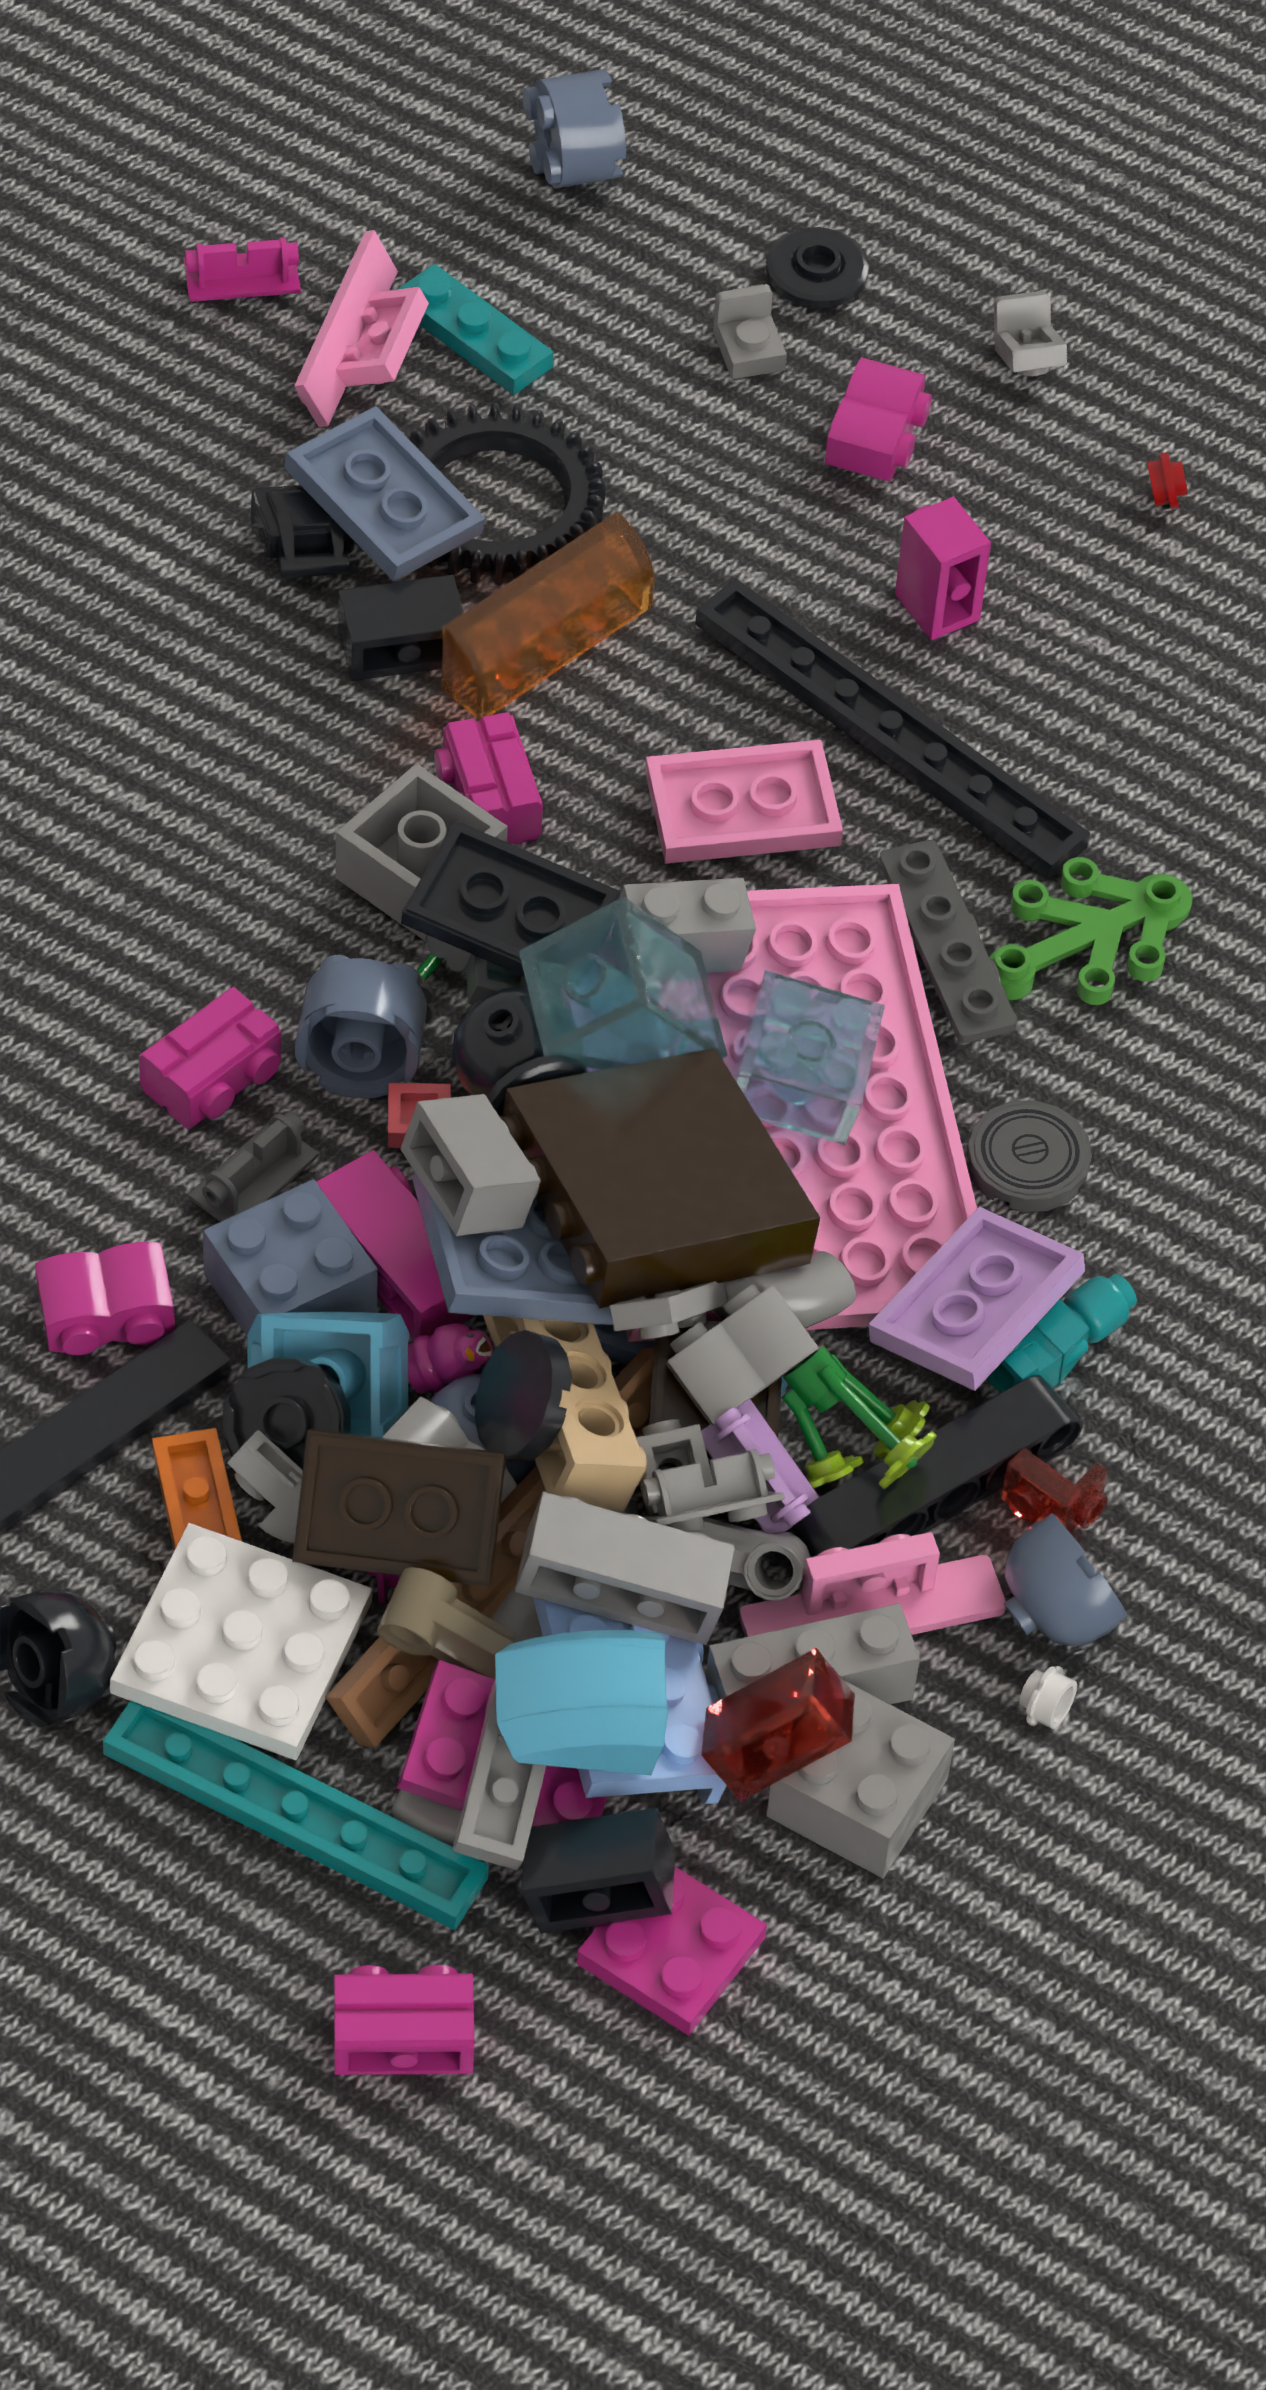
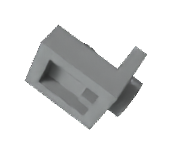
(748, 332)

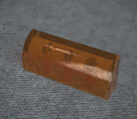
(547, 617)

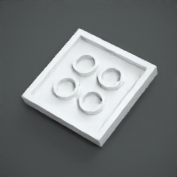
(241, 1641)

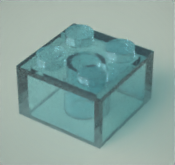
(807, 1056)

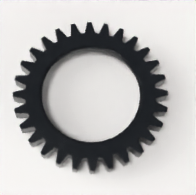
(564, 458)

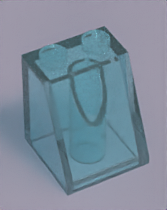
(620, 990)

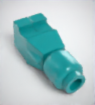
(1065, 1330)

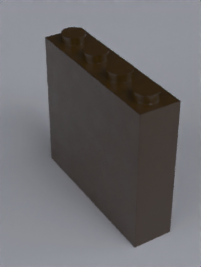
(660, 1177)

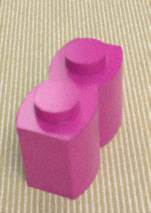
(877, 420)
(105, 1297)

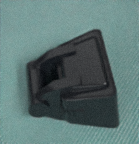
(299, 533)

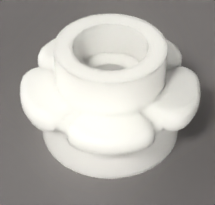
(1048, 1697)

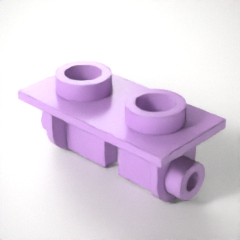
(747, 1430)

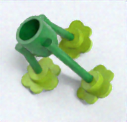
(822, 1383)

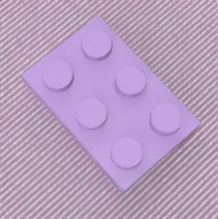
(976, 1298)

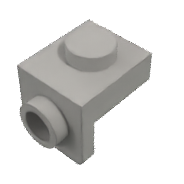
(1026, 335)

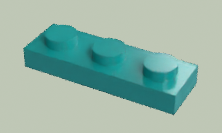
(480, 331)

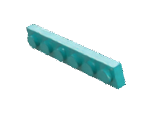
(298, 1812)

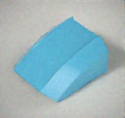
(357, 1348)
(584, 1700)

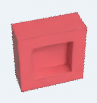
(402, 1103)

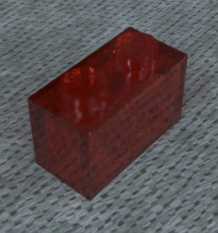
(778, 1724)

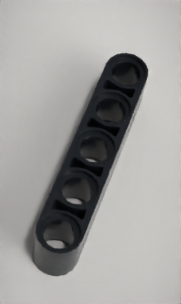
(953, 1475)

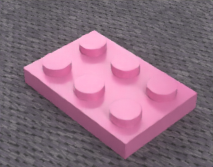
(743, 801)

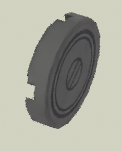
(1029, 1155)

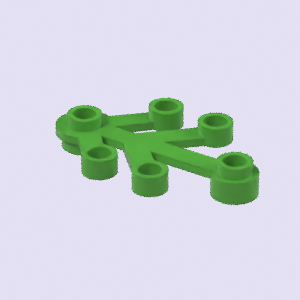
(1094, 927)

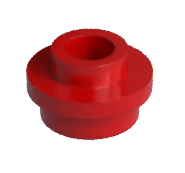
(1167, 481)

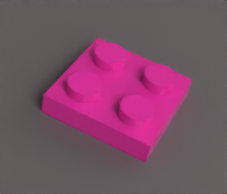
(676, 1960)

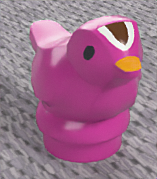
(446, 1356)

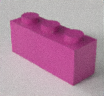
(391, 1229)

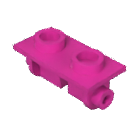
(221, 273)

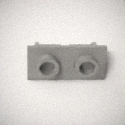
(737, 1489)

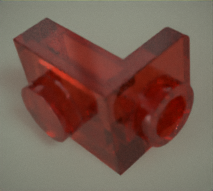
(1038, 1490)

